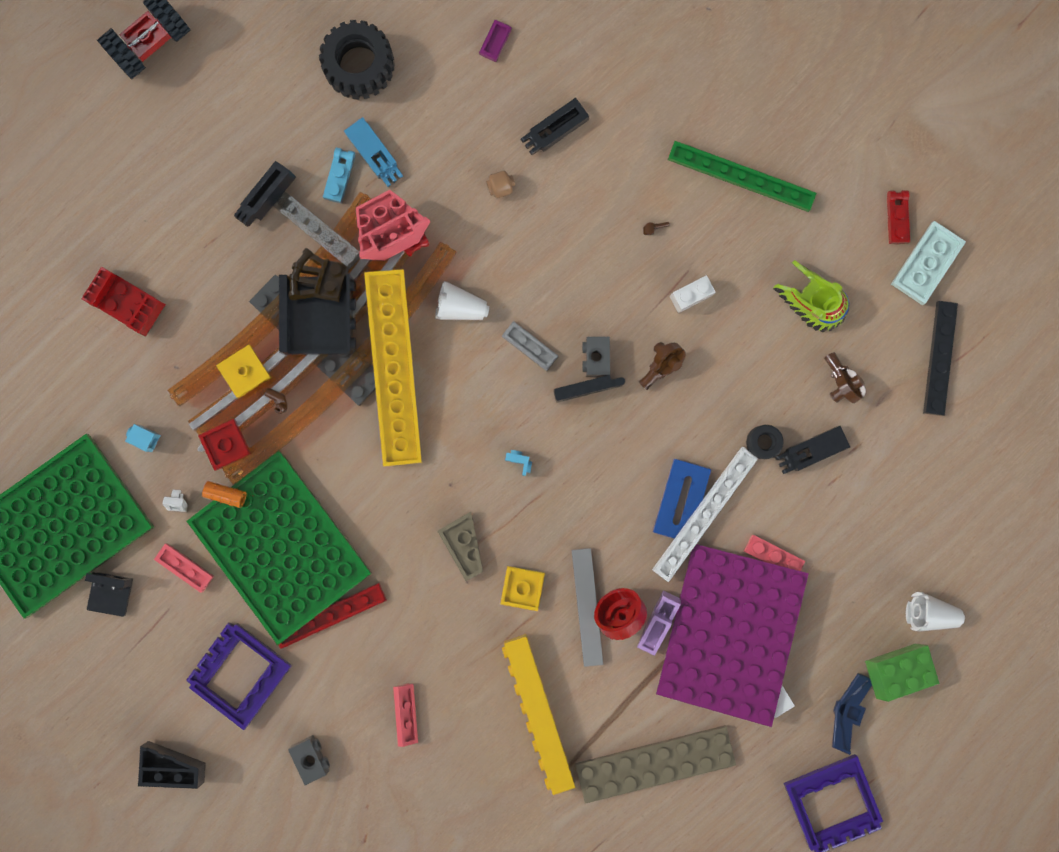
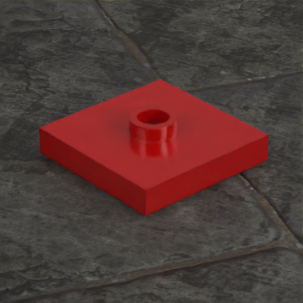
(224, 444)

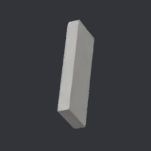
(530, 346)

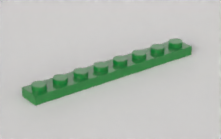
(742, 176)

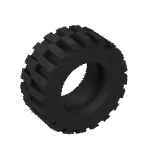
(354, 36)

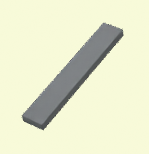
(586, 606)

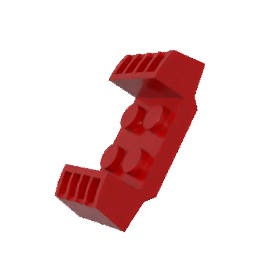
(123, 301)

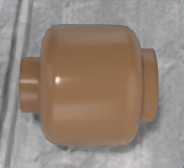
(500, 184)

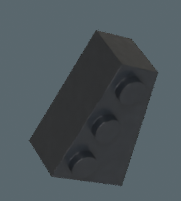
(168, 768)

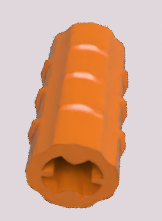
(224, 494)

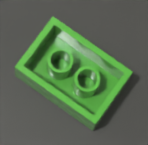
(902, 672)

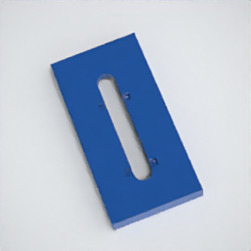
(679, 470)

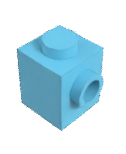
(142, 438)

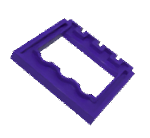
(260, 691)
(821, 778)

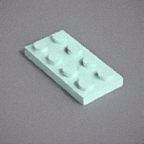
(928, 263)

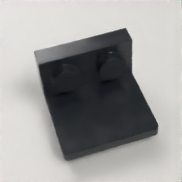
(108, 593)

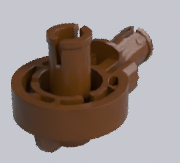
(664, 362)
(848, 381)

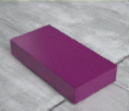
(495, 40)

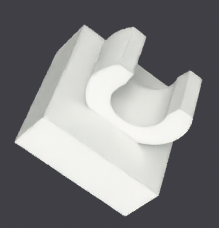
(175, 502)

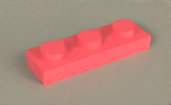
(772, 554)
(184, 567)
(405, 715)

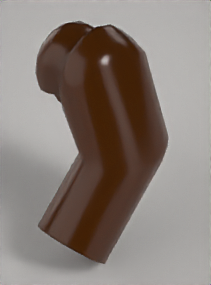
(279, 400)

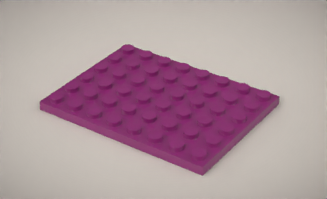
(732, 634)

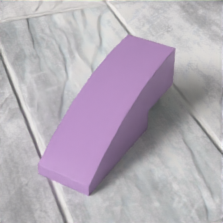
(659, 622)

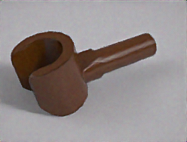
(649, 228)

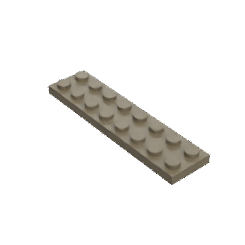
(655, 764)

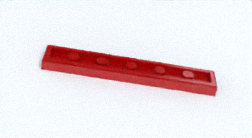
(338, 612)

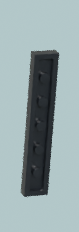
(940, 358)

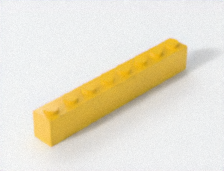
(539, 714)

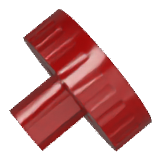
(626, 621)

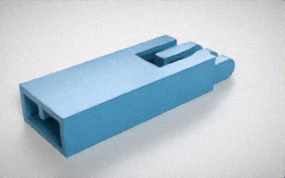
(369, 145)

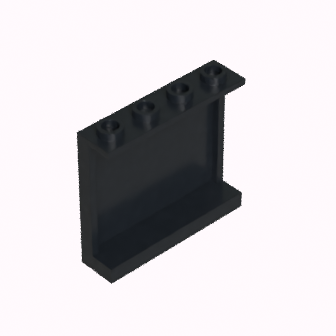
(315, 323)

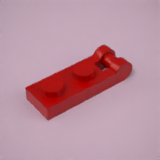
(898, 217)

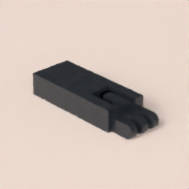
(560, 124)
(264, 194)
(587, 387)
(820, 447)

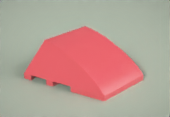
(388, 226)

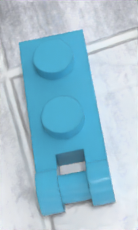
(339, 175)

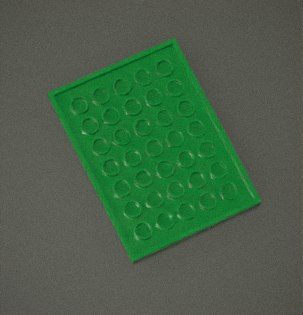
(64, 525)
(280, 548)

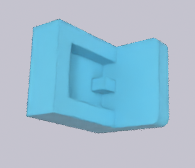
(516, 456)

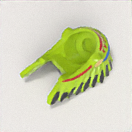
(820, 303)

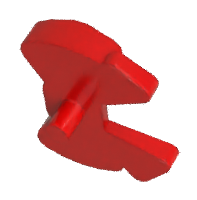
(424, 242)

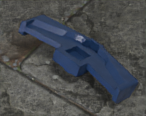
(849, 712)

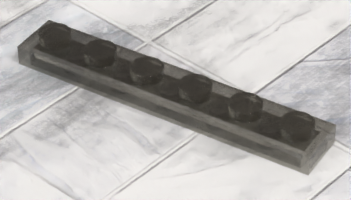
(317, 230)

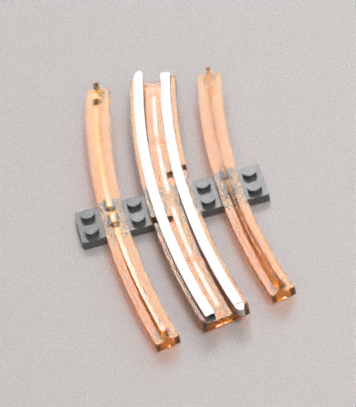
(345, 371)

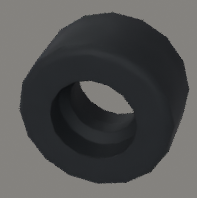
(773, 433)

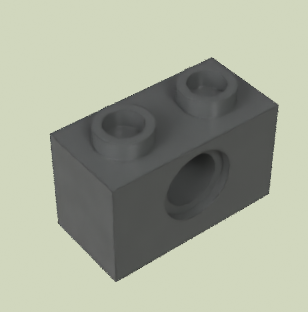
(602, 346)
(309, 771)

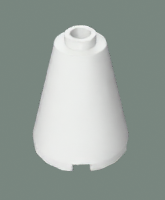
(459, 304)
(930, 613)

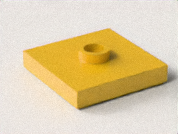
(243, 371)
(522, 588)

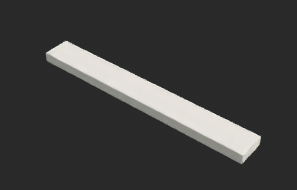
(705, 514)

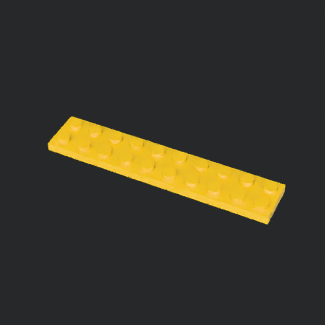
(393, 367)

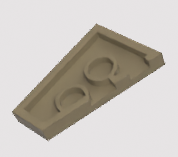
(463, 545)

